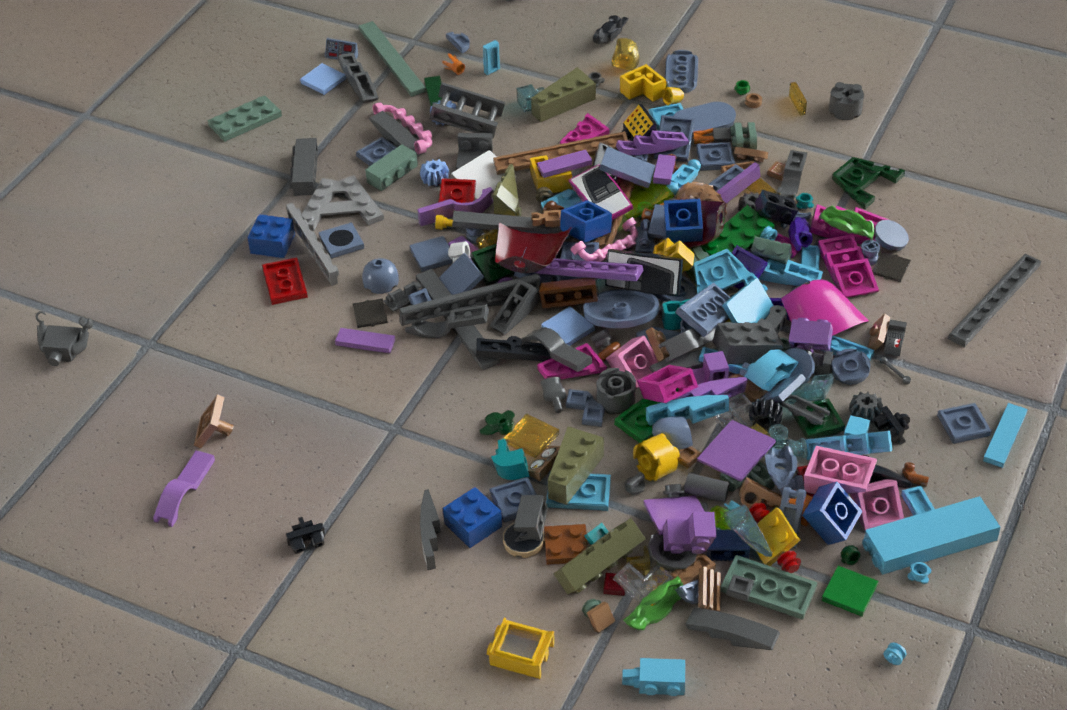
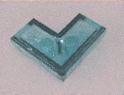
(815, 390)

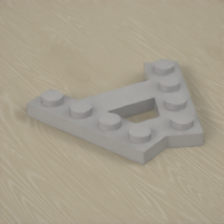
(359, 202)

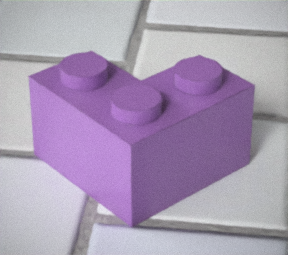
(810, 334)
(714, 368)
(690, 534)

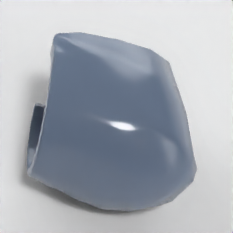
(676, 431)

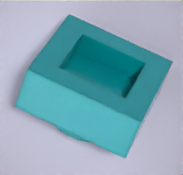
(596, 533)

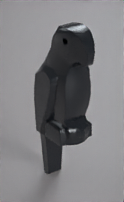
(610, 29)

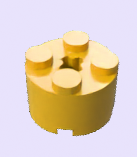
(656, 457)

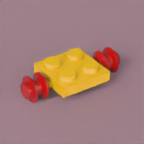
(778, 535)

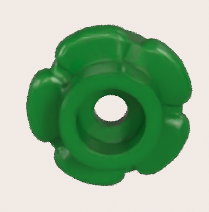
(742, 87)

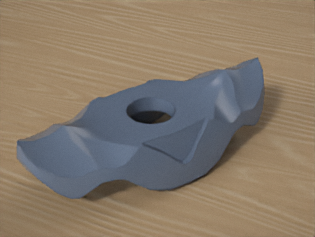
(781, 458)

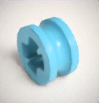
(769, 234)
(895, 653)

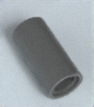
(706, 487)

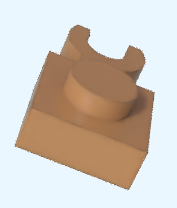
(549, 218)

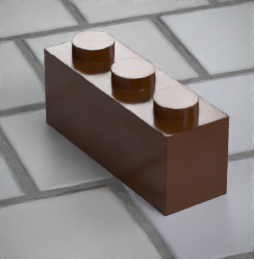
(569, 292)

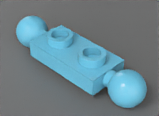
(684, 174)

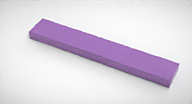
(593, 269)

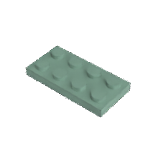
(244, 118)
(773, 587)

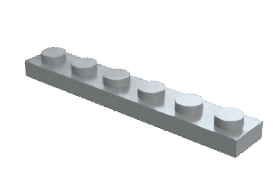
(314, 247)

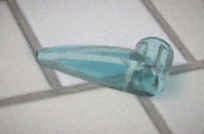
(744, 525)

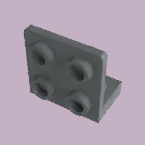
(472, 146)

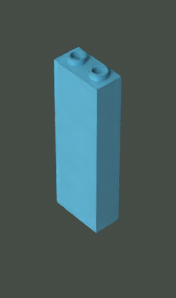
(931, 535)

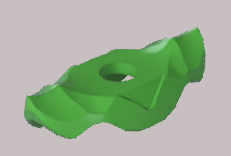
(848, 221)
(664, 598)

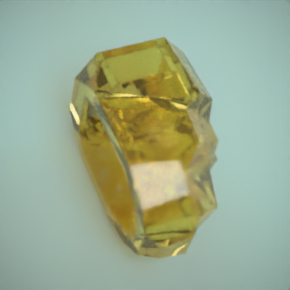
(487, 239)

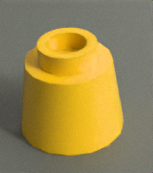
(672, 95)

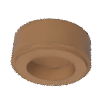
(753, 100)

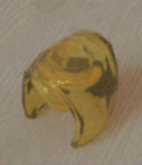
(626, 54)

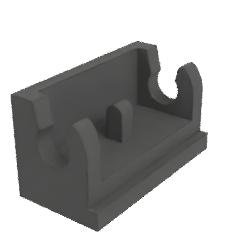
(531, 516)

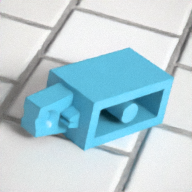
(657, 676)

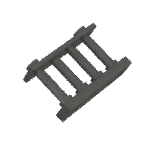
(464, 120)

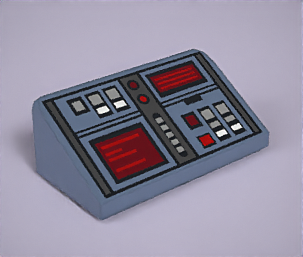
(338, 47)

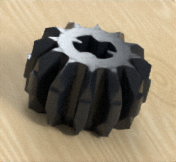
(765, 413)

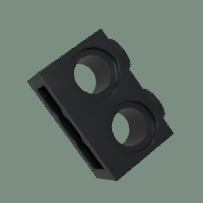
(776, 207)

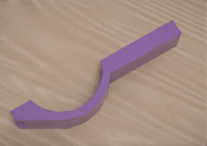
(428, 214)
(188, 479)

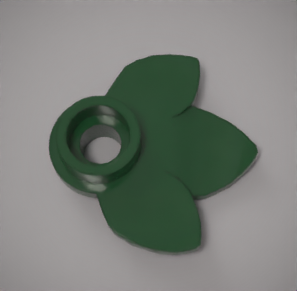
(499, 423)

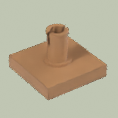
(211, 422)

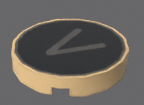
(518, 546)

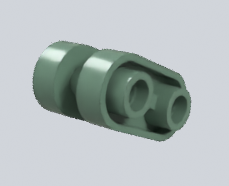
(737, 135)

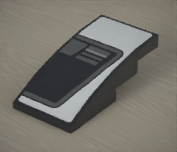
(660, 273)

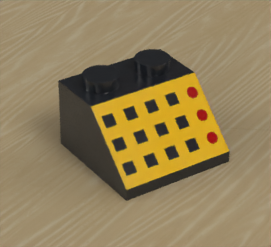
(639, 123)

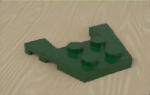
(859, 174)

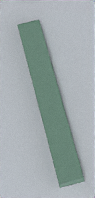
(392, 59)

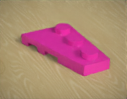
(553, 368)

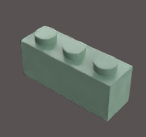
(391, 167)

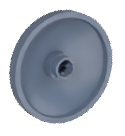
(622, 309)

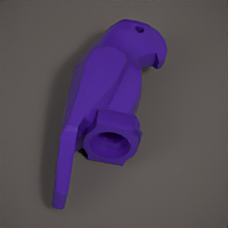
(799, 233)

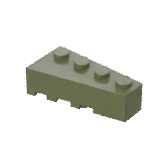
(563, 95)
(574, 463)
(599, 556)

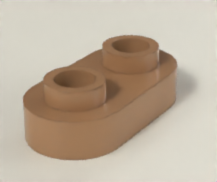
(758, 155)

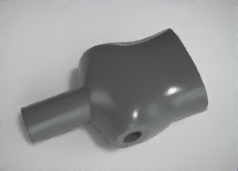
(553, 392)

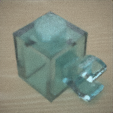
(524, 96)

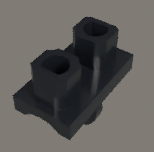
(896, 423)
(303, 532)

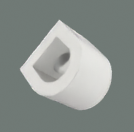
(458, 249)

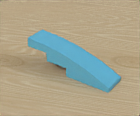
(789, 274)
(692, 408)
(856, 443)

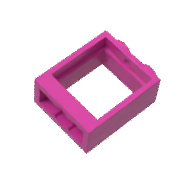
(662, 384)

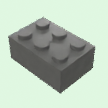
(745, 341)

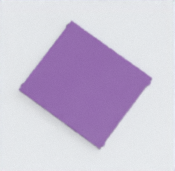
(736, 450)
(671, 508)

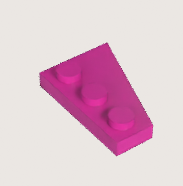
(586, 129)

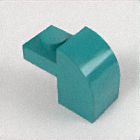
(510, 464)

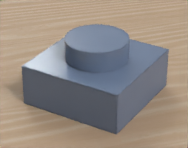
(419, 296)

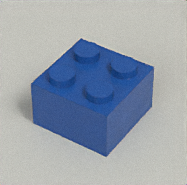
(586, 220)
(683, 220)
(271, 236)
(832, 513)
(472, 517)

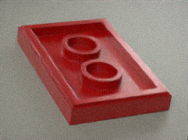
(284, 281)

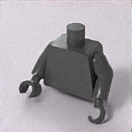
(62, 342)

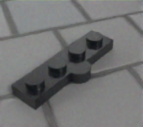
(511, 349)

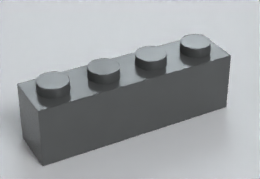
(304, 166)

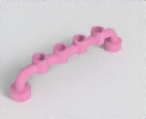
(408, 121)
(599, 255)

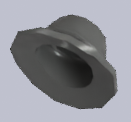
(666, 559)

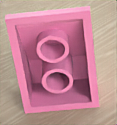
(832, 465)

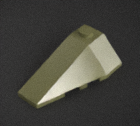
(506, 195)

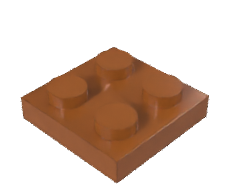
(564, 542)

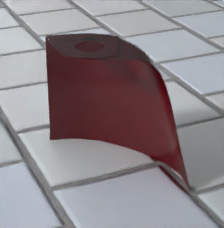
(539, 252)

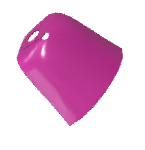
(822, 301)

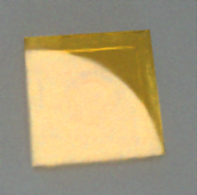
(531, 435)

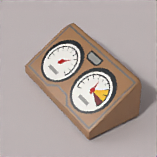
(543, 462)

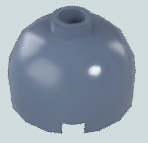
(380, 276)

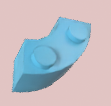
(771, 369)

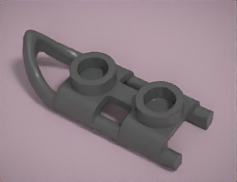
(799, 409)

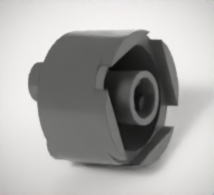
(846, 101)
(616, 390)

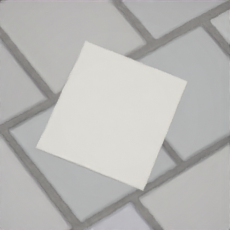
(481, 170)

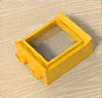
(520, 648)

